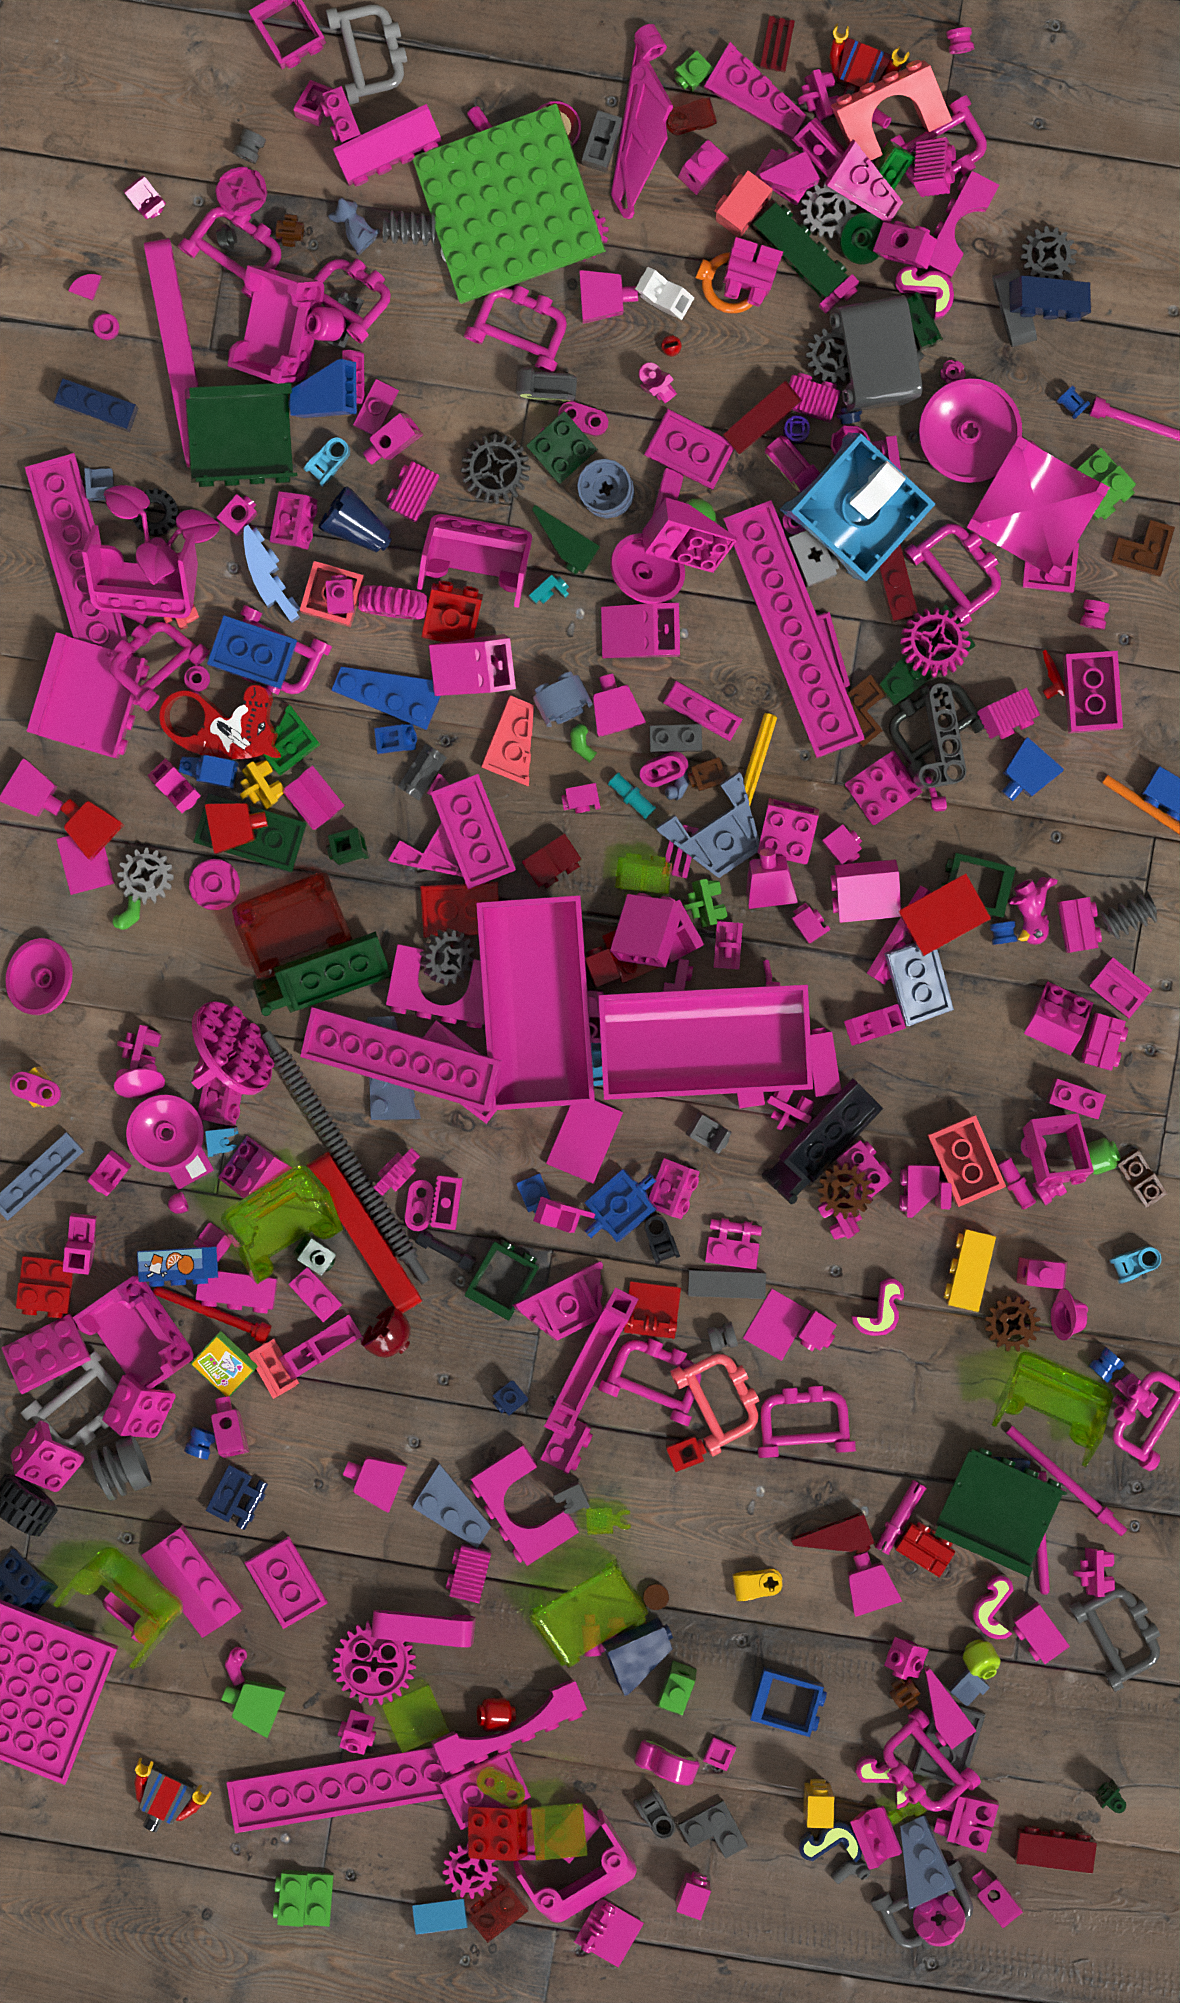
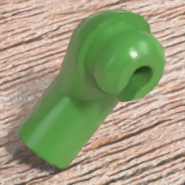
(578, 742)
(129, 916)

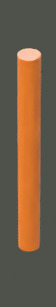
(1139, 802)

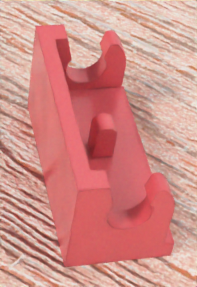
(271, 1368)

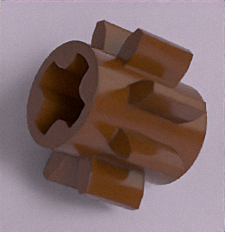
(290, 230)
(905, 1693)

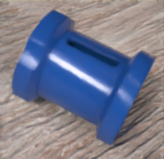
(1073, 402)

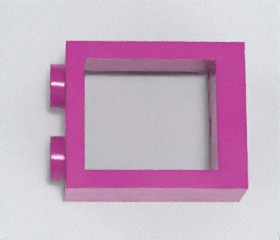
(270, 8)
(1072, 1127)

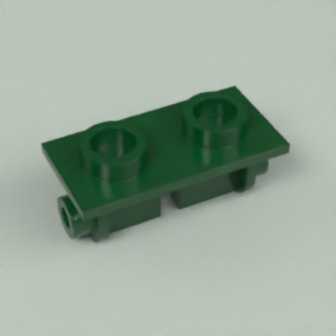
(1109, 1795)

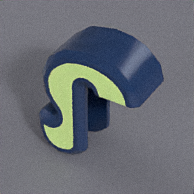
(827, 1838)

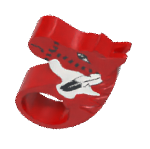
(241, 736)

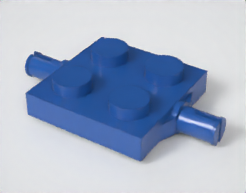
(620, 1205)

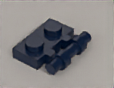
(229, 1492)

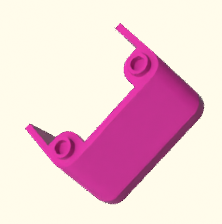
(478, 549)
(125, 589)
(614, 1872)

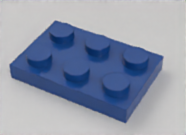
(252, 652)

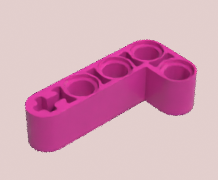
(424, 1628)

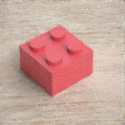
(743, 204)
(315, 598)

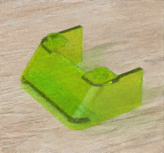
(1060, 1395)
(136, 1588)

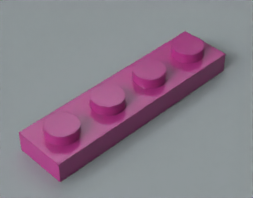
(898, 938)

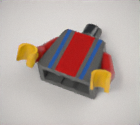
(165, 1796)

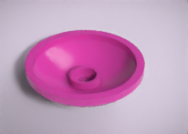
(661, 576)
(29, 975)
(146, 1137)

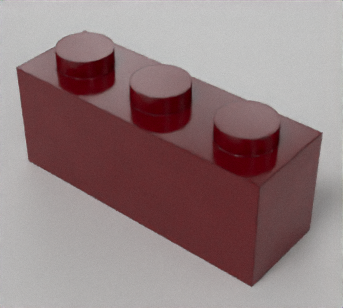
(897, 587)
(1055, 1849)

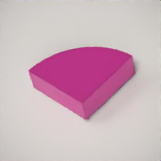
(86, 286)

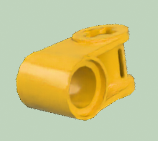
(752, 1585)

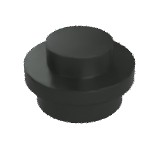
(226, 237)

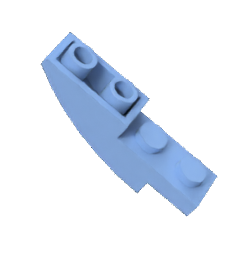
(262, 566)

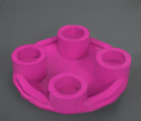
(139, 1082)

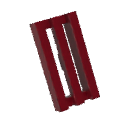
(780, 22)

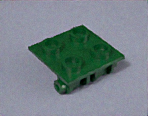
(561, 447)

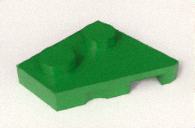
(292, 742)

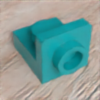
(544, 593)

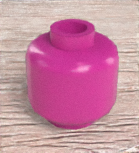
(325, 324)

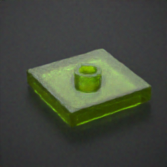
(415, 1718)
(559, 1831)

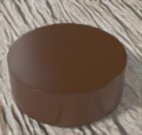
(656, 1596)

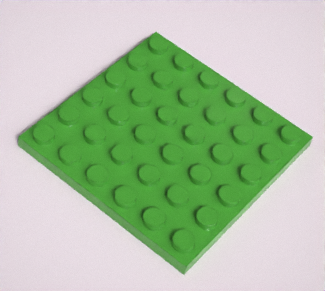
(509, 204)

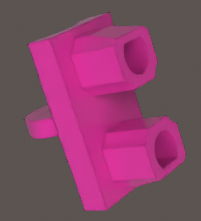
(816, 95)
(656, 382)
(728, 945)
(144, 1037)
(801, 1111)
(844, 1227)
(1123, 1384)
(1092, 1572)

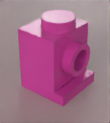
(581, 798)
(809, 923)

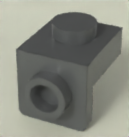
(708, 1133)

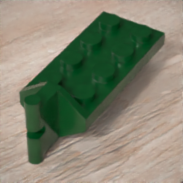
(323, 975)

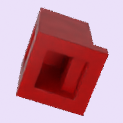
(679, 1460)

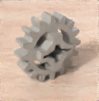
(818, 202)
(155, 871)

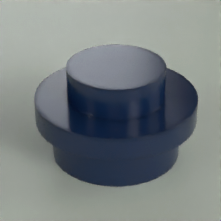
(849, 417)

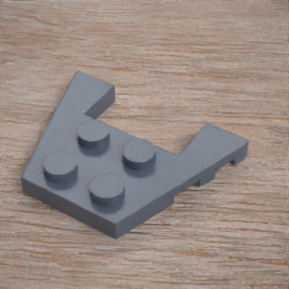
(724, 840)

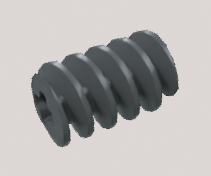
(409, 228)
(1129, 916)

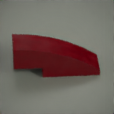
(762, 417)

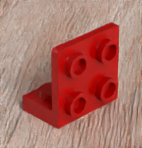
(498, 1833)

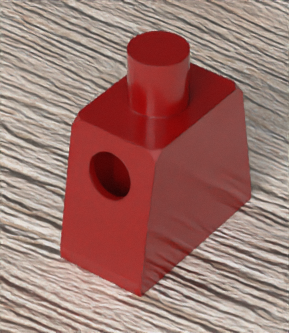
(232, 825)
(90, 827)

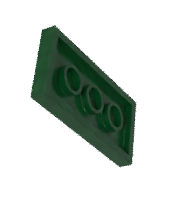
(273, 845)

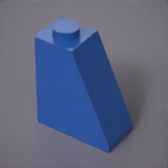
(326, 392)

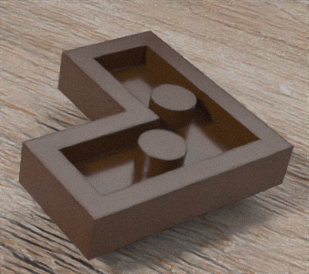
(1145, 557)
(863, 698)

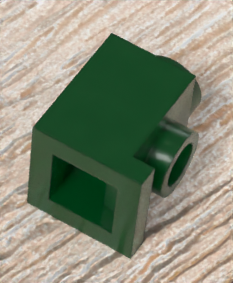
(349, 838)

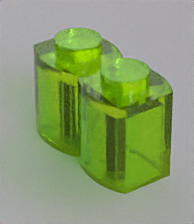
(643, 875)

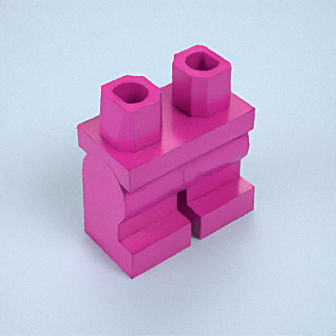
(748, 274)
(963, 1825)

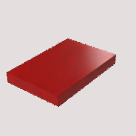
(454, 907)
(944, 915)

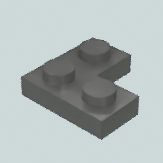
(714, 1822)

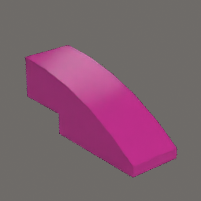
(320, 1347)

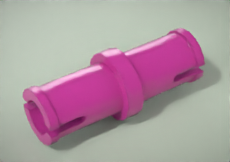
(1016, 1183)

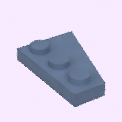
(451, 1508)
(924, 1863)

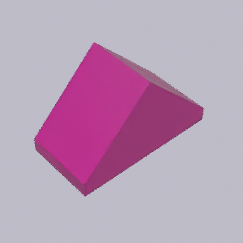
(308, 106)

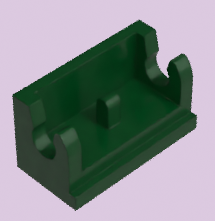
(923, 325)

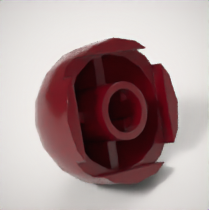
(388, 1335)

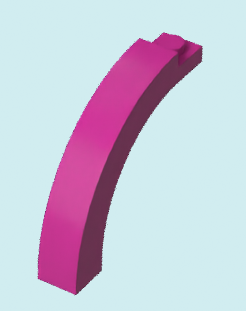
(590, 1362)

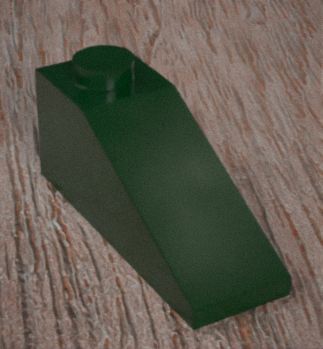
(571, 546)

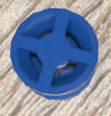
(1003, 932)

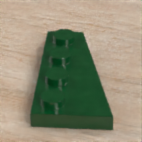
(903, 679)

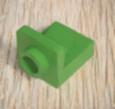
(693, 72)

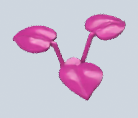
(155, 555)

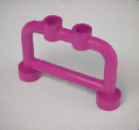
(961, 113)
(261, 234)
(374, 282)
(541, 305)
(971, 543)
(141, 637)
(313, 652)
(653, 1348)
(791, 1396)
(1125, 1416)
(899, 1773)

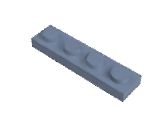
(39, 1175)

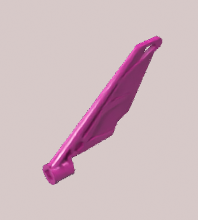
(643, 121)

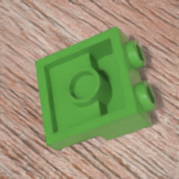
(1104, 470)
(303, 1898)

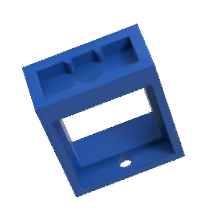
(761, 1695)

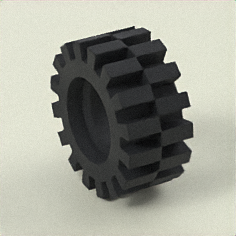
(169, 519)

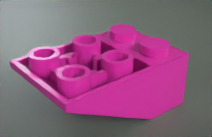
(686, 536)
(640, 631)
(472, 666)

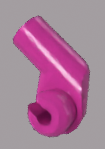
(233, 1663)

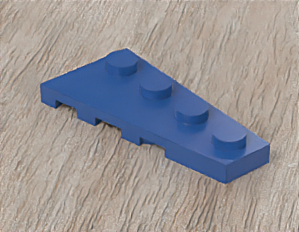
(392, 694)

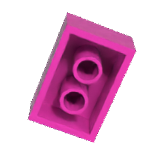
(1092, 692)

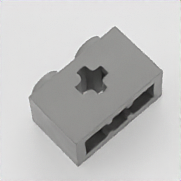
(811, 571)

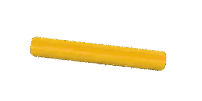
(758, 754)

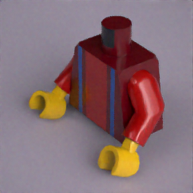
(859, 63)

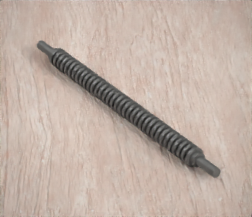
(408, 1255)

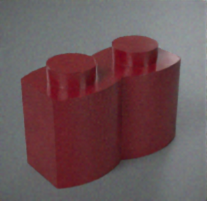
(552, 861)

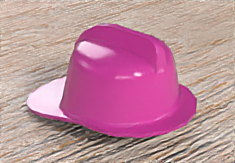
(1068, 1315)

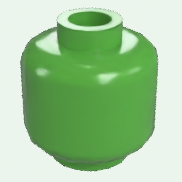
(1103, 1155)

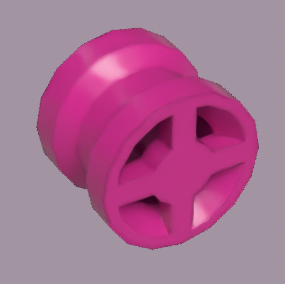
(960, 40)

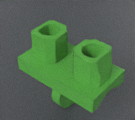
(702, 905)

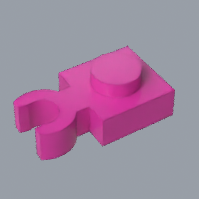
(845, 290)

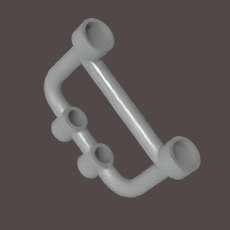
(391, 32)
(86, 1433)

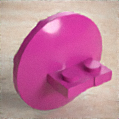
(230, 1049)

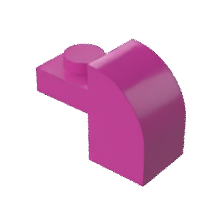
(174, 786)
(875, 1024)
(80, 1244)

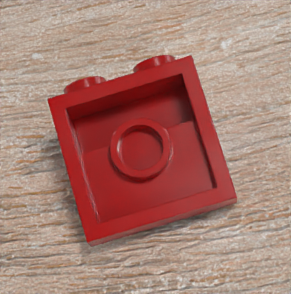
(451, 612)
(44, 1287)

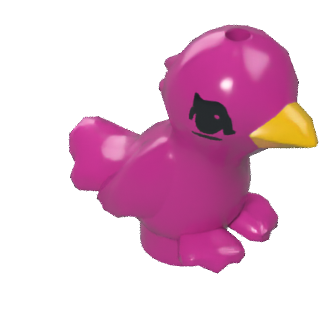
(1031, 902)

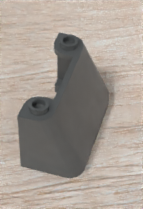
(879, 353)

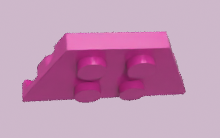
(566, 1304)

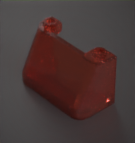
(290, 922)

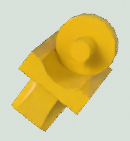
(257, 787)

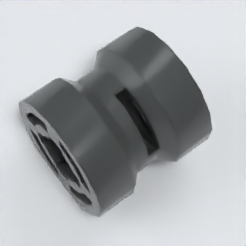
(249, 146)
(716, 1338)

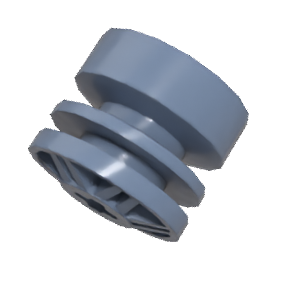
(604, 473)

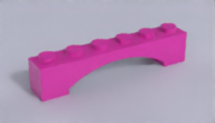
(563, 1703)

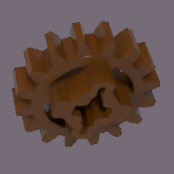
(853, 1197)
(1018, 1313)

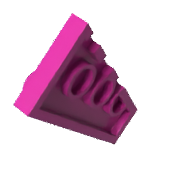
(751, 91)

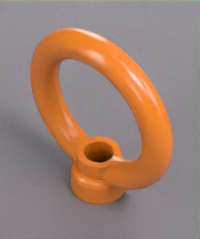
(706, 273)

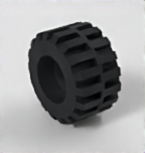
(25, 1505)

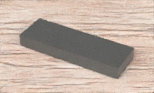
(727, 1284)

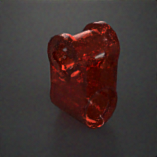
(696, 116)

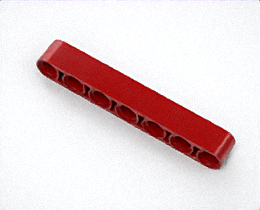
(366, 1234)

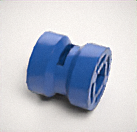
(1106, 1364)
(200, 1443)

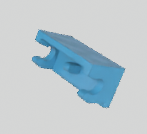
(216, 1141)
(440, 1916)

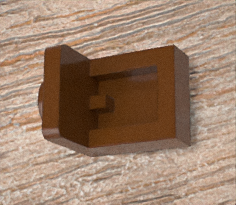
(707, 774)

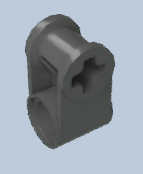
(655, 1812)

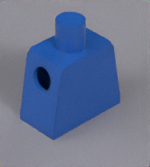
(1029, 770)

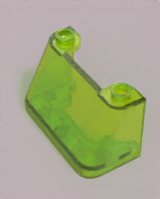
(278, 1217)
(589, 1614)

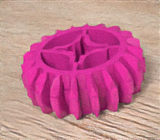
(392, 602)
(944, 646)

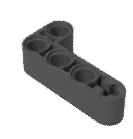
(938, 736)

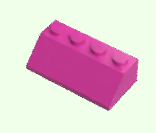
(387, 145)
(194, 1580)

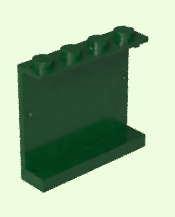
(239, 434)
(998, 1510)

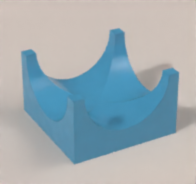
(848, 534)

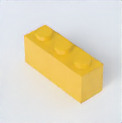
(969, 1269)
(818, 1804)

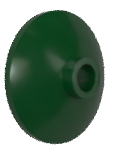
(861, 251)

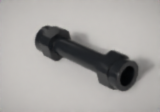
(465, 1261)

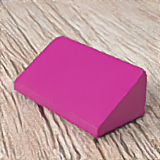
(669, 487)

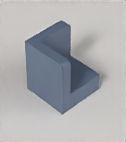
(97, 482)
(968, 1687)

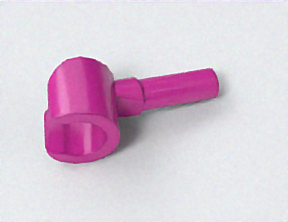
(937, 803)
(768, 974)

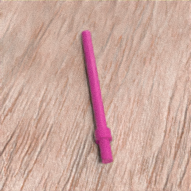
(1103, 1514)

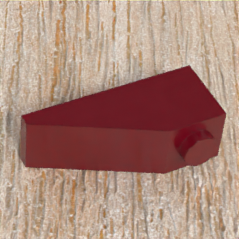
(842, 1535)

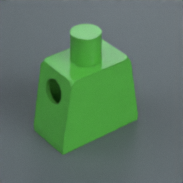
(677, 1688)
(255, 1704)

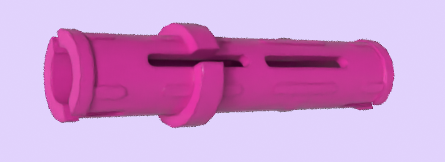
(900, 1517)

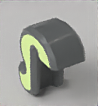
(545, 385)

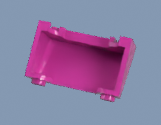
(276, 330)
(137, 1332)

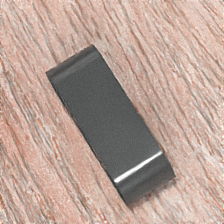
(1019, 329)

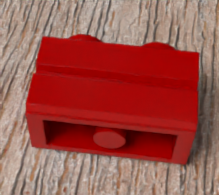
(925, 1548)

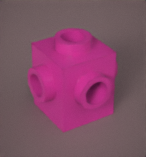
(906, 1658)
(357, 1732)

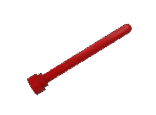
(257, 1331)

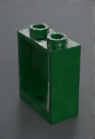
(1004, 885)
(487, 1301)

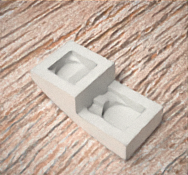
(878, 490)

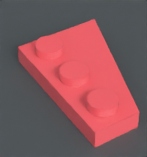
(511, 742)

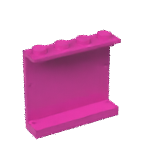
(83, 700)

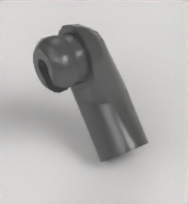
(851, 1867)

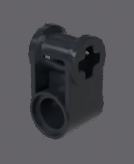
(661, 1240)

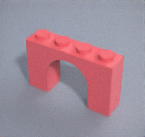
(915, 81)

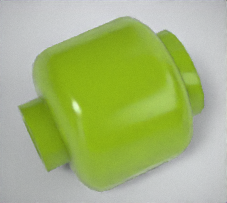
(981, 1659)

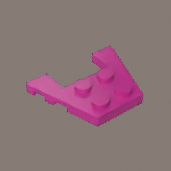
(438, 854)

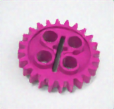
(372, 1686)

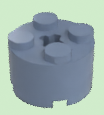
(562, 699)

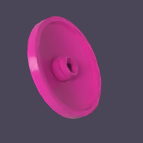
(969, 429)

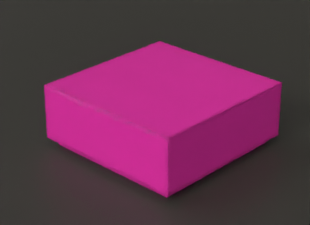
(719, 1753)

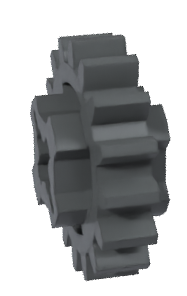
(1040, 248)
(822, 360)
(447, 956)

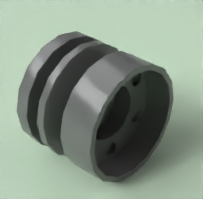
(117, 1469)

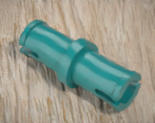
(631, 795)

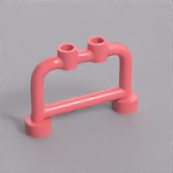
(748, 1398)

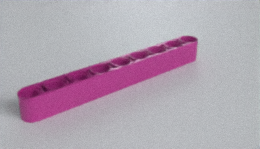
(172, 328)

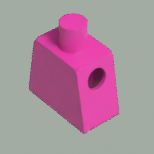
(702, 166)
(603, 295)
(402, 433)
(615, 708)
(31, 791)
(769, 881)
(1042, 1273)
(231, 1440)
(376, 1480)
(870, 1586)
(1003, 1909)

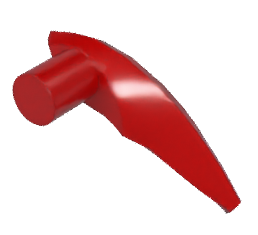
(1058, 686)

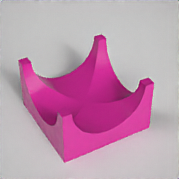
(1037, 507)

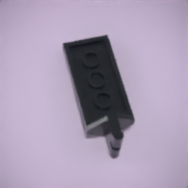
(822, 1141)

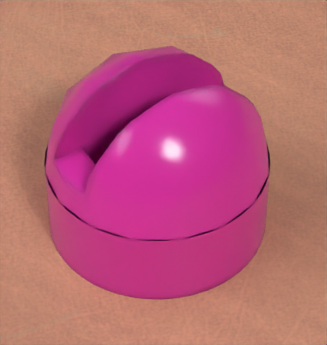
(178, 1203)

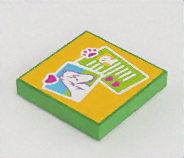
(224, 1364)

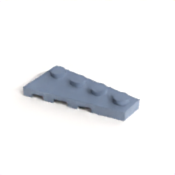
(387, 1099)

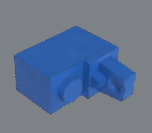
(210, 770)

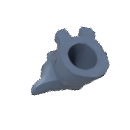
(357, 230)

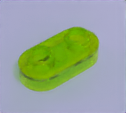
(501, 1787)

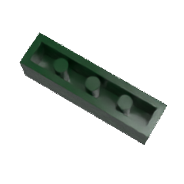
(800, 251)

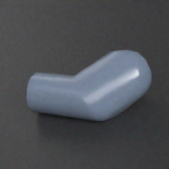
(678, 789)

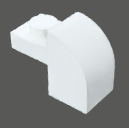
(664, 294)

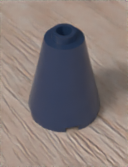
(355, 522)

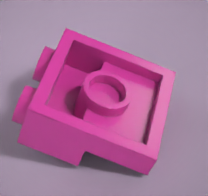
(337, 106)

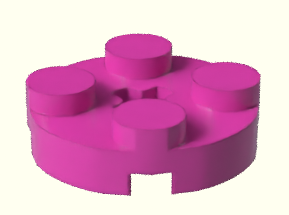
(949, 1928)

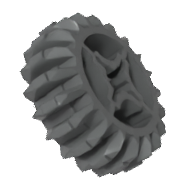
(484, 472)

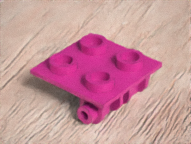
(608, 1932)

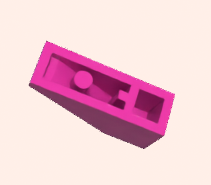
(947, 1716)

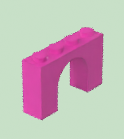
(406, 993)
(824, 1070)
(529, 1541)

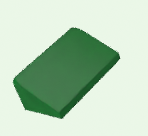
(893, 163)

